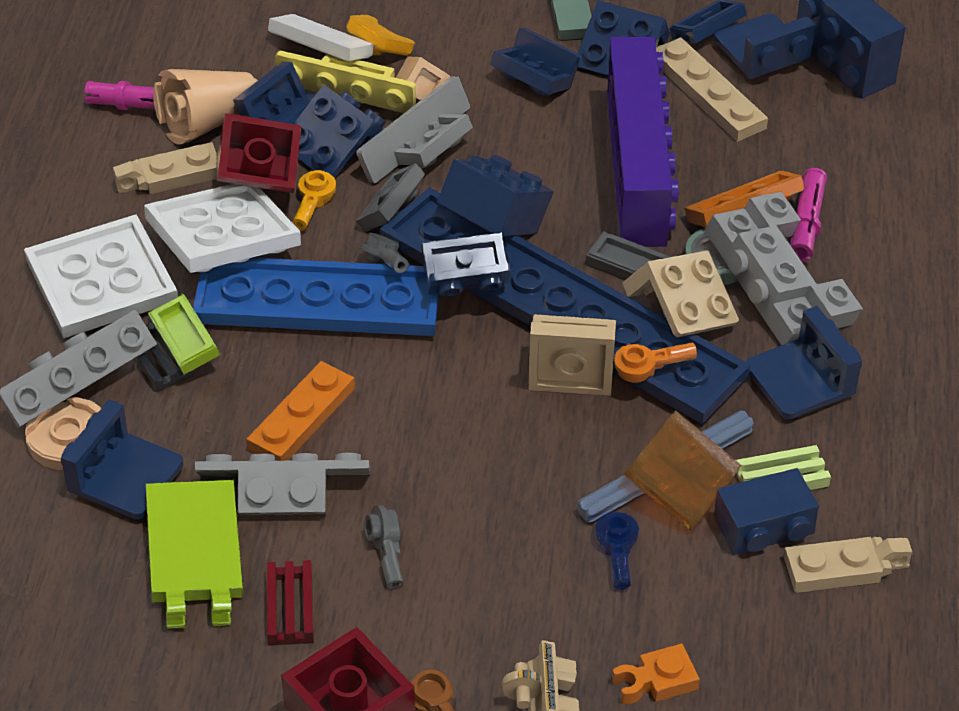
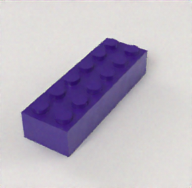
(641, 141)

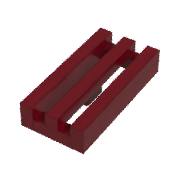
(289, 573)

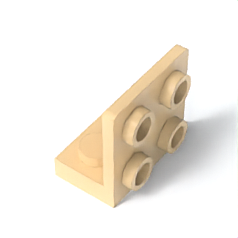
(687, 292)

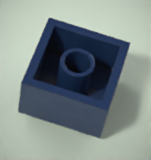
(495, 195)

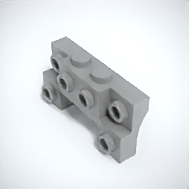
(770, 270)

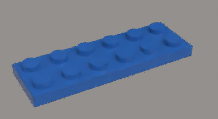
(317, 296)

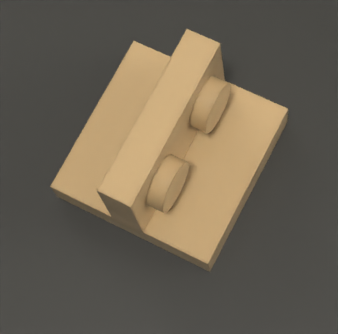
(571, 354)

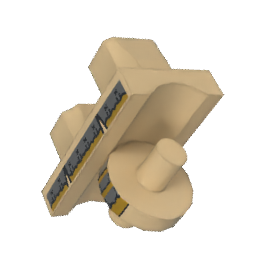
(537, 682)

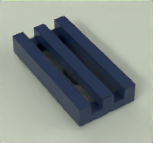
(708, 20)

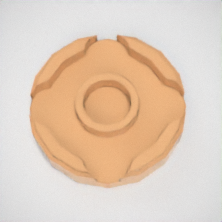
(56, 428)

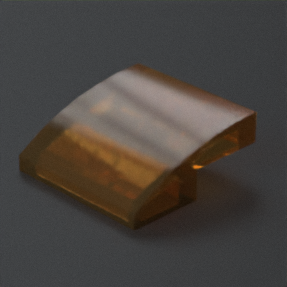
(682, 470)

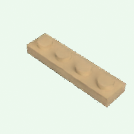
(711, 90)

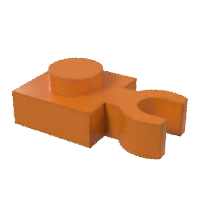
(662, 672)

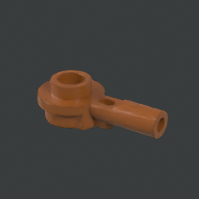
(432, 691)

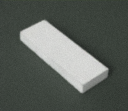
(320, 37)

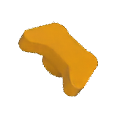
(368, 29)

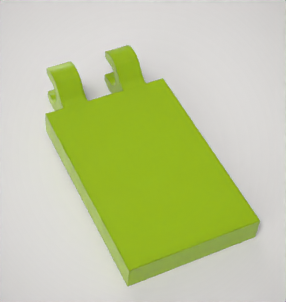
(193, 547)

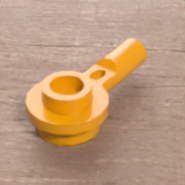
(316, 190)

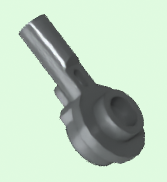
(384, 251)
(383, 530)

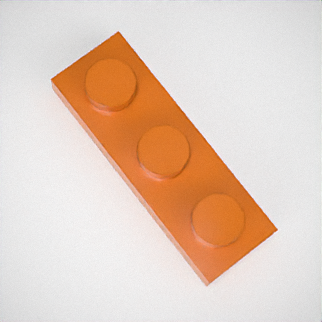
(737, 198)
(301, 412)

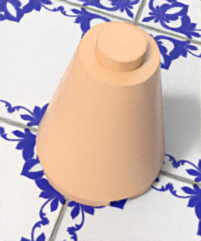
(197, 100)

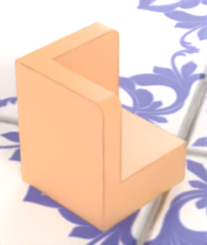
(423, 74)

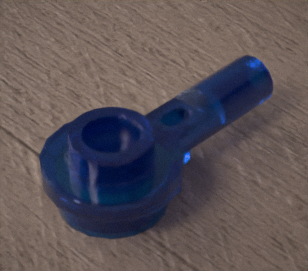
(617, 535)

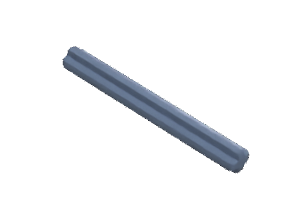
(624, 490)

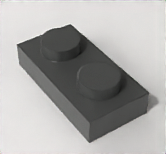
(394, 193)

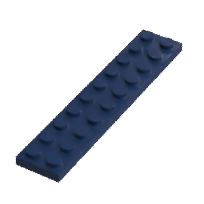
(554, 288)

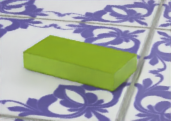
(184, 334)

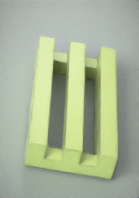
(804, 459)

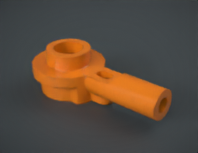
(638, 362)

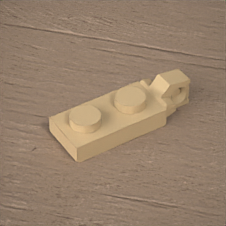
(168, 170)
(845, 562)

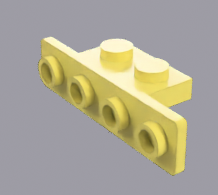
(360, 79)

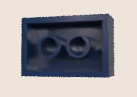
(856, 42)

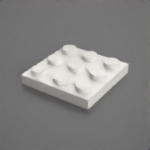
(222, 226)
(100, 275)

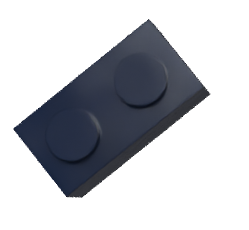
(766, 511)

